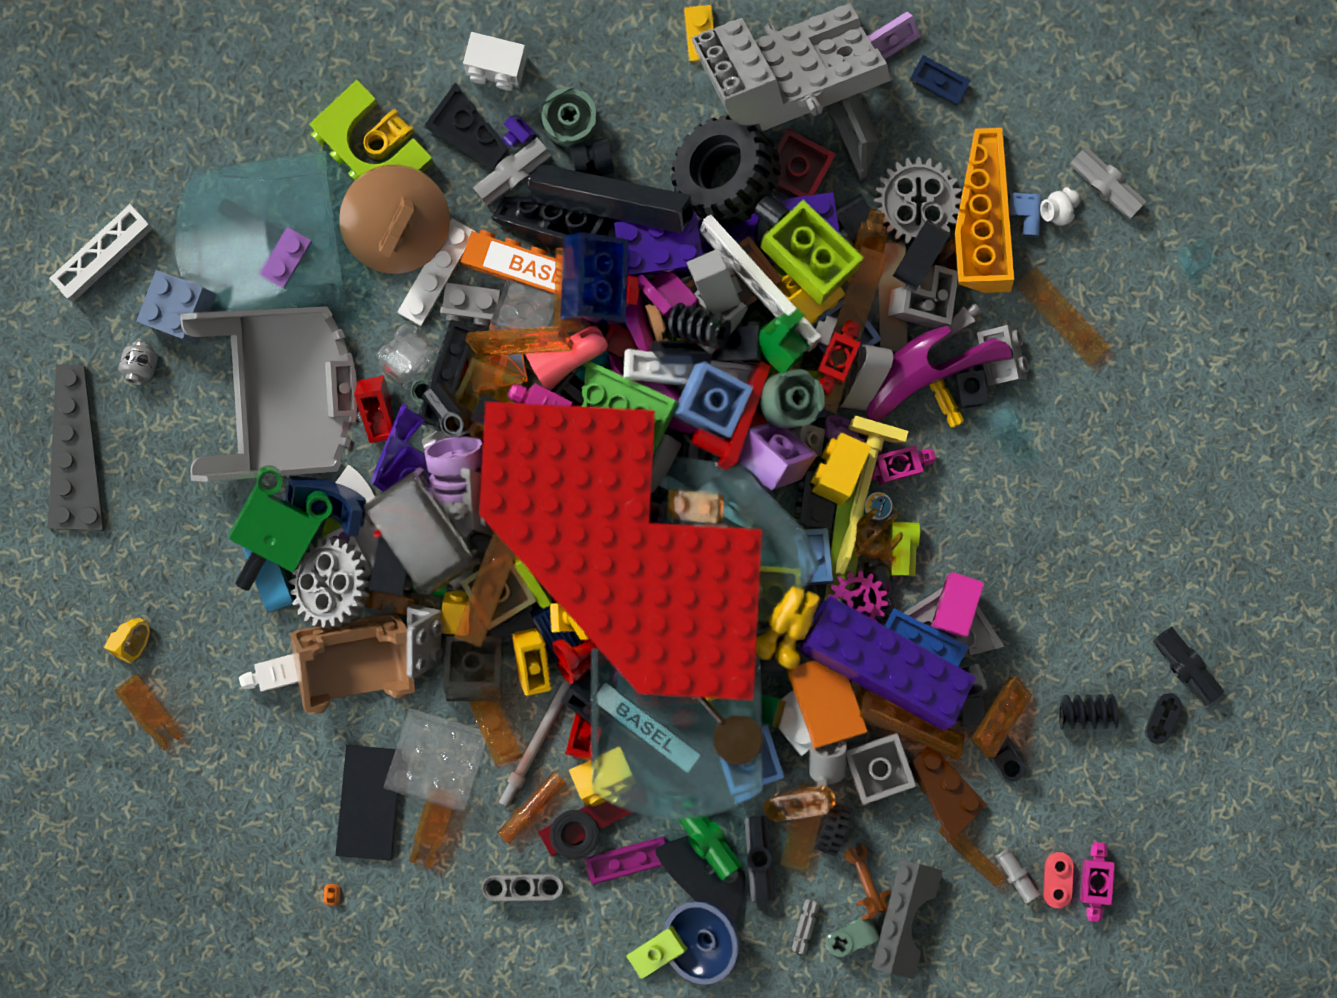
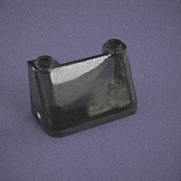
(422, 533)

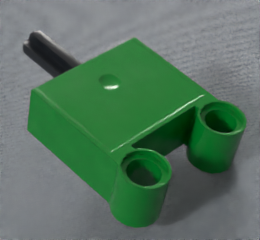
(274, 528)

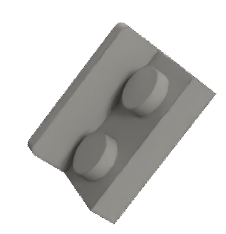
(469, 303)
(1006, 370)

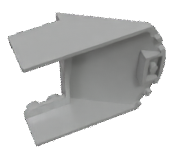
(288, 389)

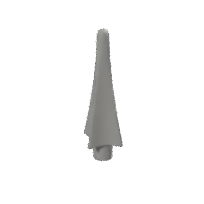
(960, 321)

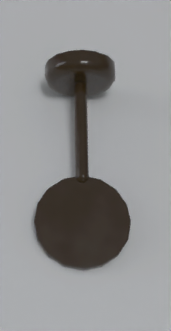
(736, 737)

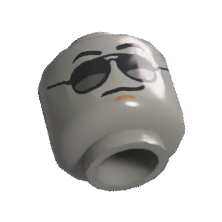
(138, 363)

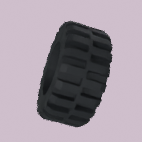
(706, 150)

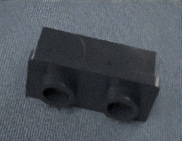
(813, 509)

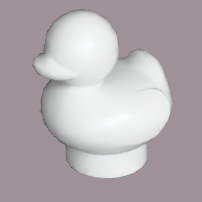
(1060, 206)

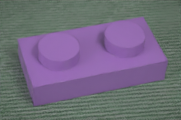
(285, 258)

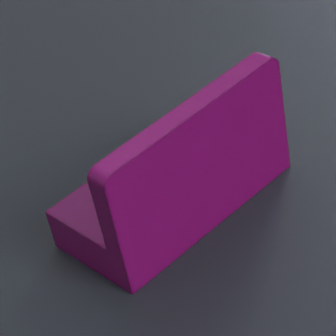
(667, 291)

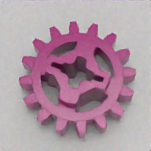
(864, 588)

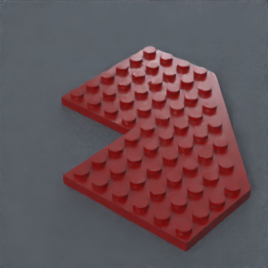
(655, 598)

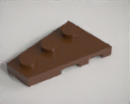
(949, 794)

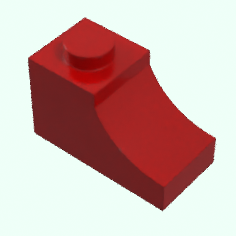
(375, 407)

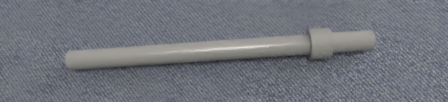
(516, 779)

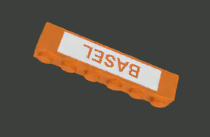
(509, 261)

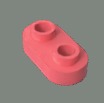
(1058, 880)

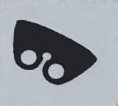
(689, 872)

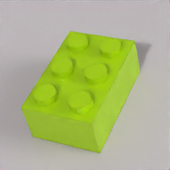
(811, 252)

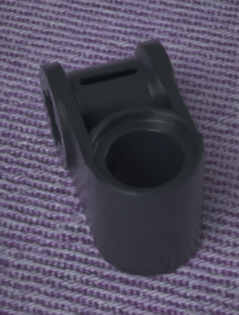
(1007, 753)

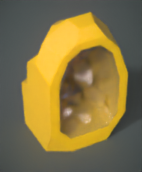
(129, 640)

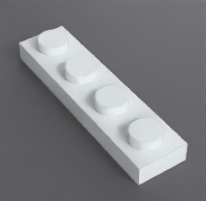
(435, 275)

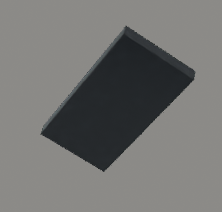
(365, 806)

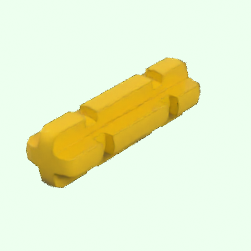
(947, 403)

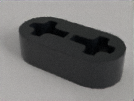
(1169, 721)

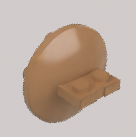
(394, 219)

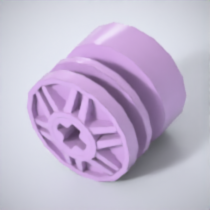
(445, 463)

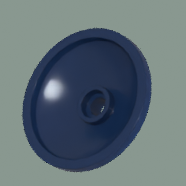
(704, 960)

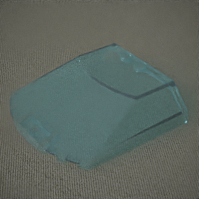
(234, 221)
(660, 750)

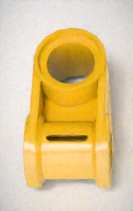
(388, 134)

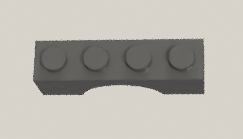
(912, 888)

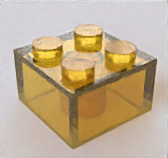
(486, 378)

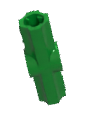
(710, 843)

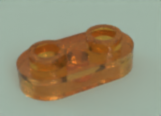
(377, 600)

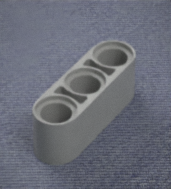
(866, 376)
(509, 891)

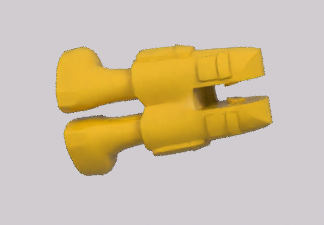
(790, 620)

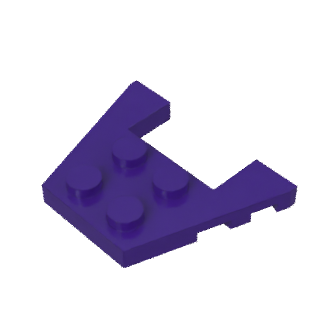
(398, 455)

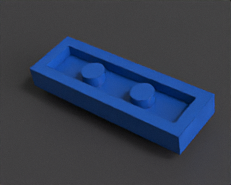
(927, 637)

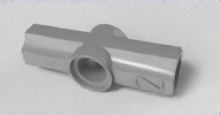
(511, 172)
(1107, 182)

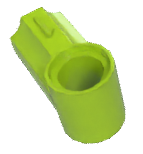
(905, 551)

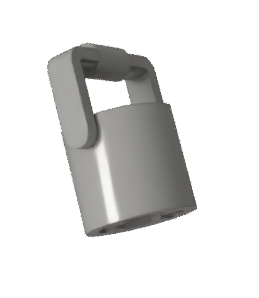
(828, 764)

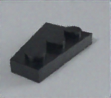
(465, 129)

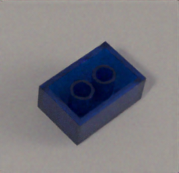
(594, 279)

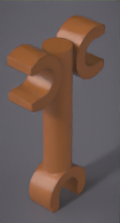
(873, 902)

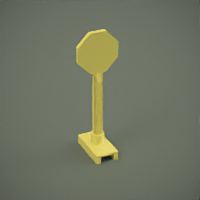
(877, 434)

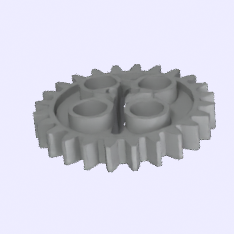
(893, 200)
(330, 583)

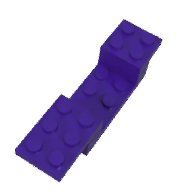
(665, 251)

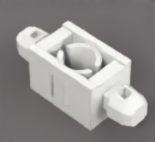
(271, 674)

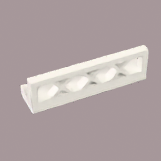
(105, 258)

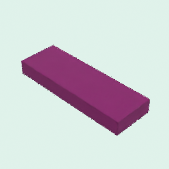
(623, 861)

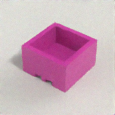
(957, 605)

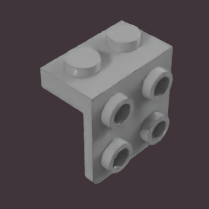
(423, 639)

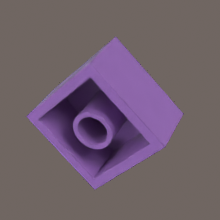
(775, 455)

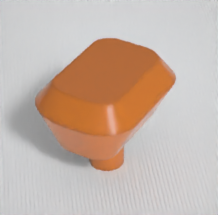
(332, 894)

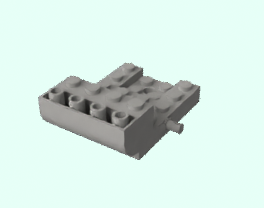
(789, 68)

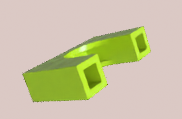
(337, 123)

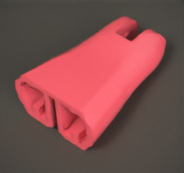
(556, 366)

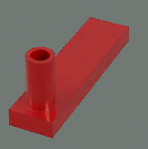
(731, 447)

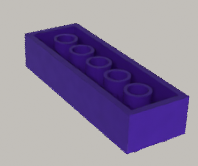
(887, 664)

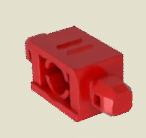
(830, 375)

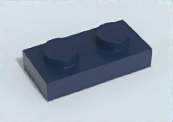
(940, 80)

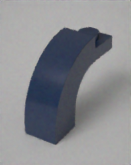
(346, 503)

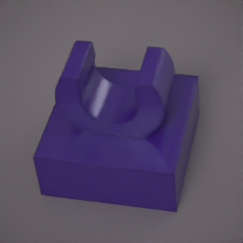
(518, 131)

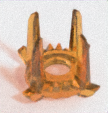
(884, 547)

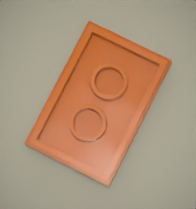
(826, 704)

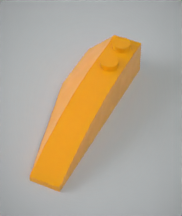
(983, 218)

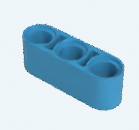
(272, 586)

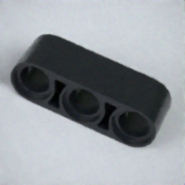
(921, 254)

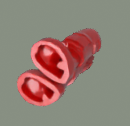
(573, 660)

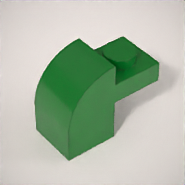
(780, 342)

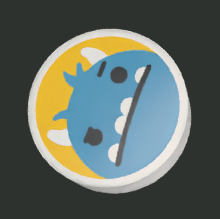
(879, 501)

